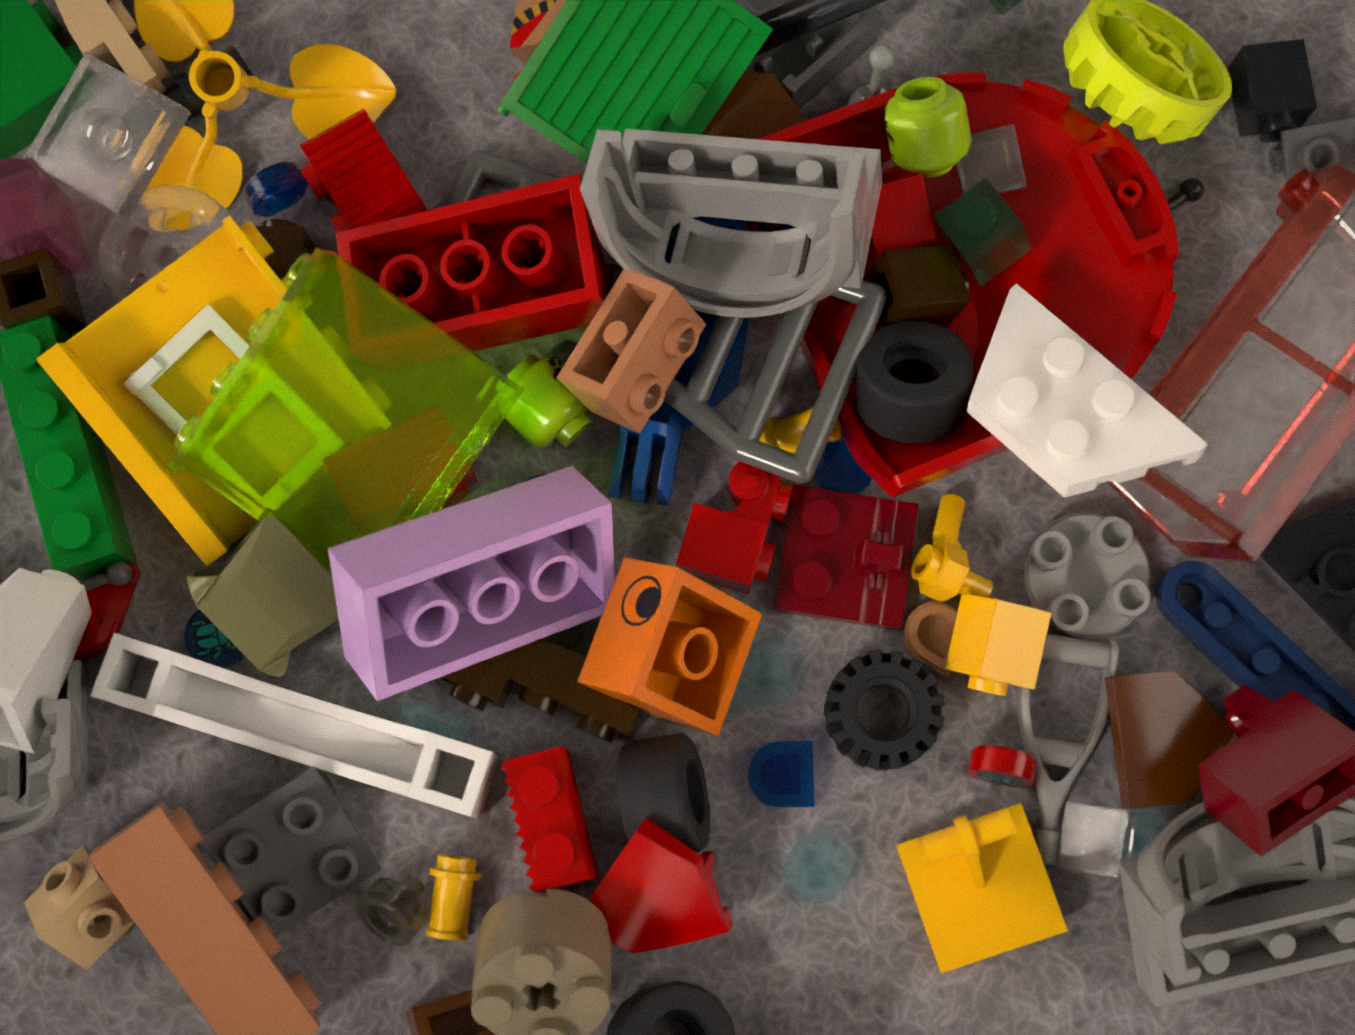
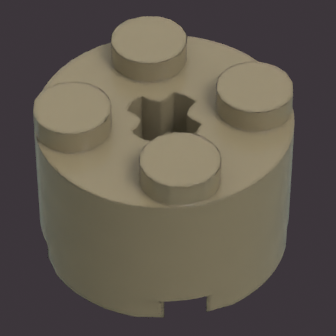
(542, 966)

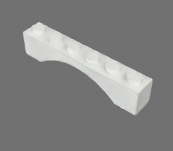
(296, 726)

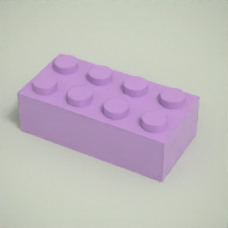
(473, 580)

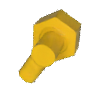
(944, 565)

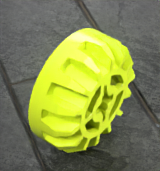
(1146, 69)

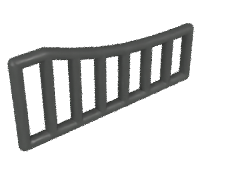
(692, 400)

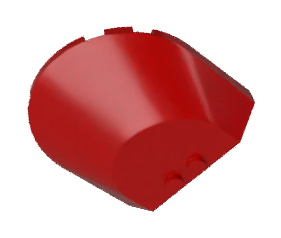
(1095, 259)

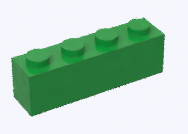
(61, 458)

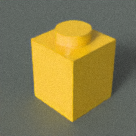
(997, 643)

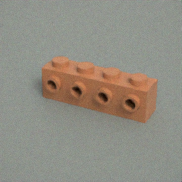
(201, 930)

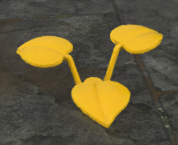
(326, 80)

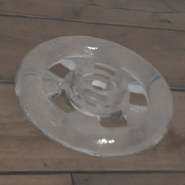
(120, 267)

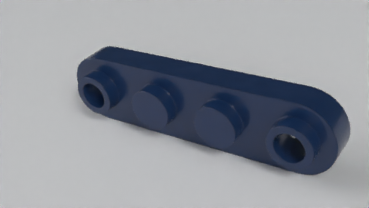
(1246, 641)

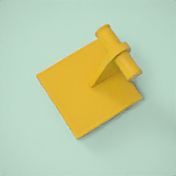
(981, 887)

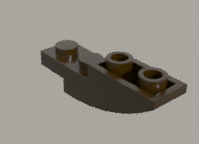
(547, 681)

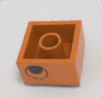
(670, 646)

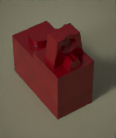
(1280, 770)

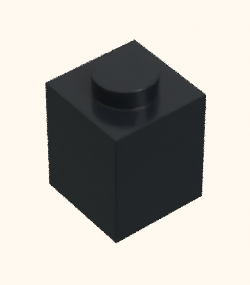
(1271, 88)

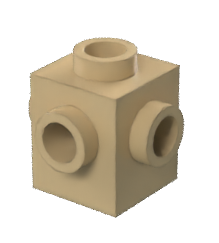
(78, 911)

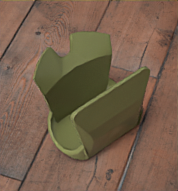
(267, 595)

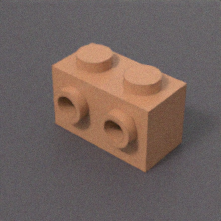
(632, 350)

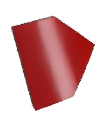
(660, 894)

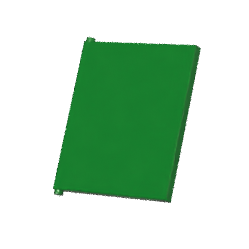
(633, 68)

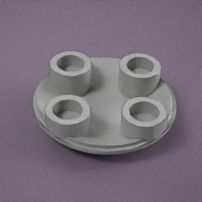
(1088, 574)

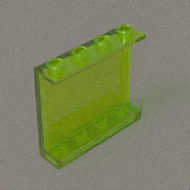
(344, 411)

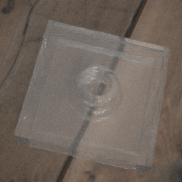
(107, 135)

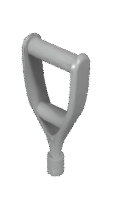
(1060, 752)

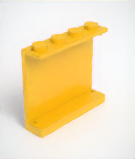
(93, 365)

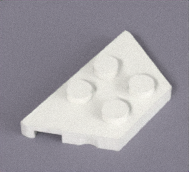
(1070, 406)

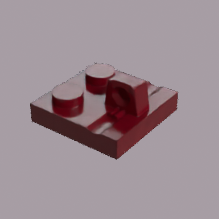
(846, 557)

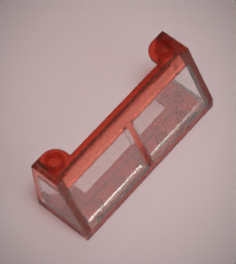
(1264, 383)

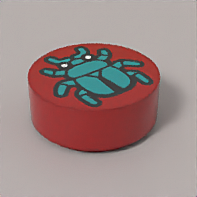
(1002, 766)

